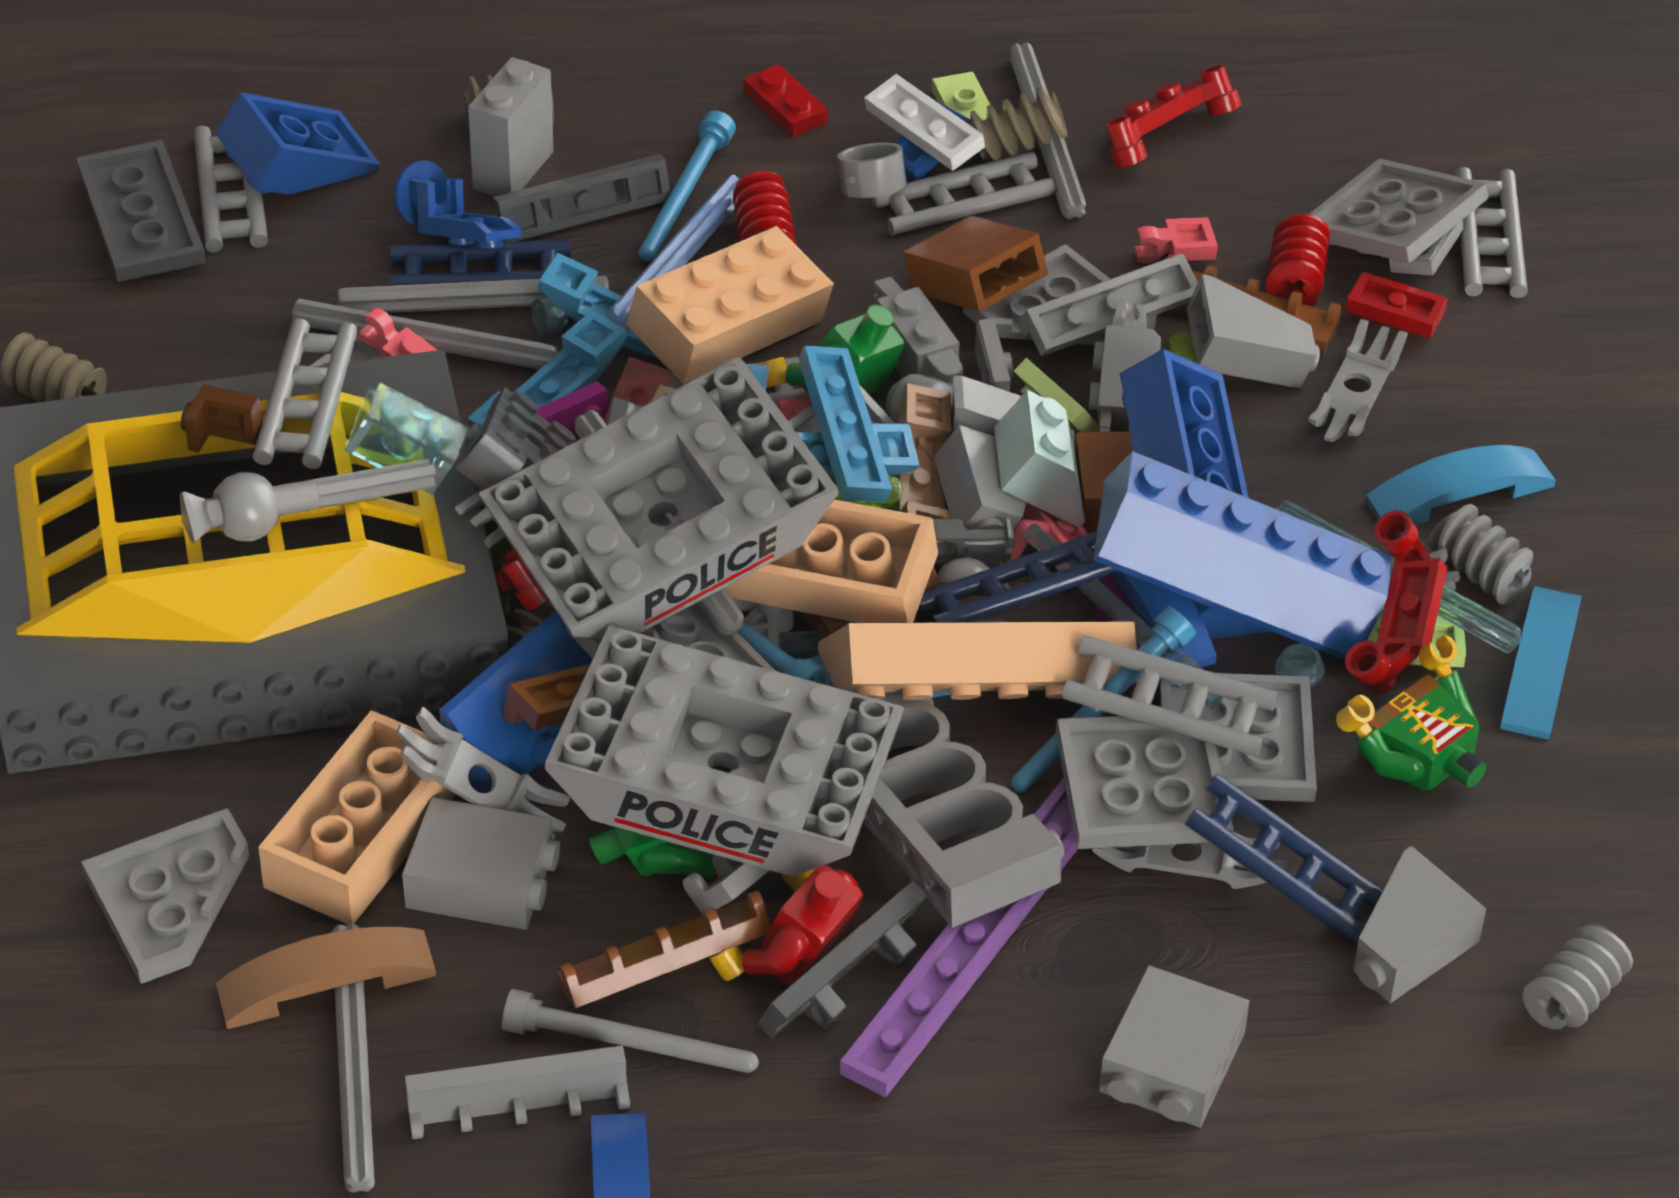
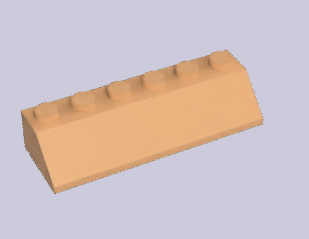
(964, 657)

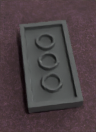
(140, 211)

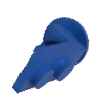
(437, 208)

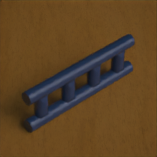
(458, 255)
(1000, 599)
(1256, 858)

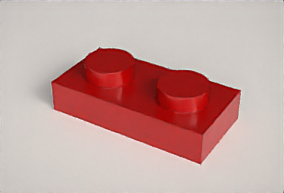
(785, 100)
(1396, 305)

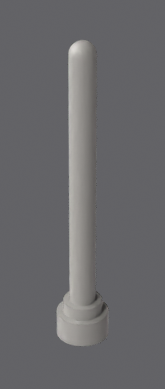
(526, 1014)

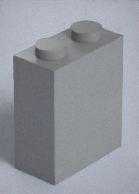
(511, 128)
(480, 863)
(1174, 1046)

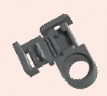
(980, 544)

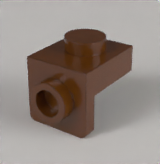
(222, 415)

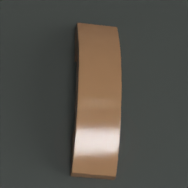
(930, 423)
(323, 964)

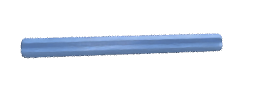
(682, 246)

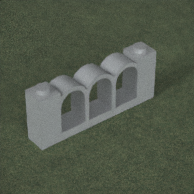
(976, 874)

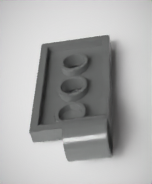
(511, 440)

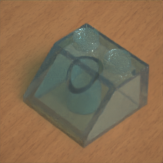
(401, 430)

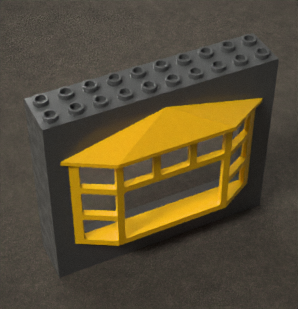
(235, 640)

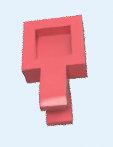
(1181, 235)
(387, 339)

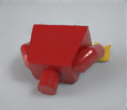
(803, 929)

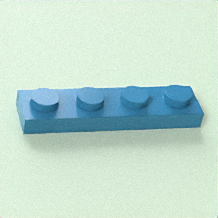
(845, 424)

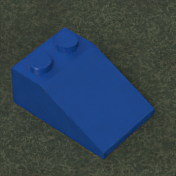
(292, 145)

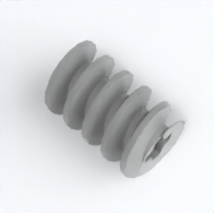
(1484, 553)
(1577, 977)

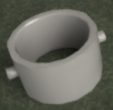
(871, 170)

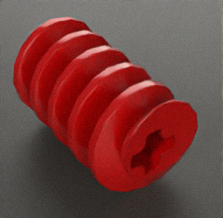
(762, 204)
(1298, 257)

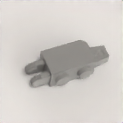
(928, 341)
(1124, 345)

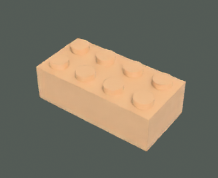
(729, 304)
(851, 567)
(350, 824)

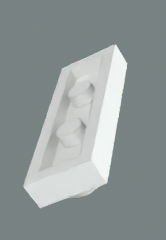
(924, 122)

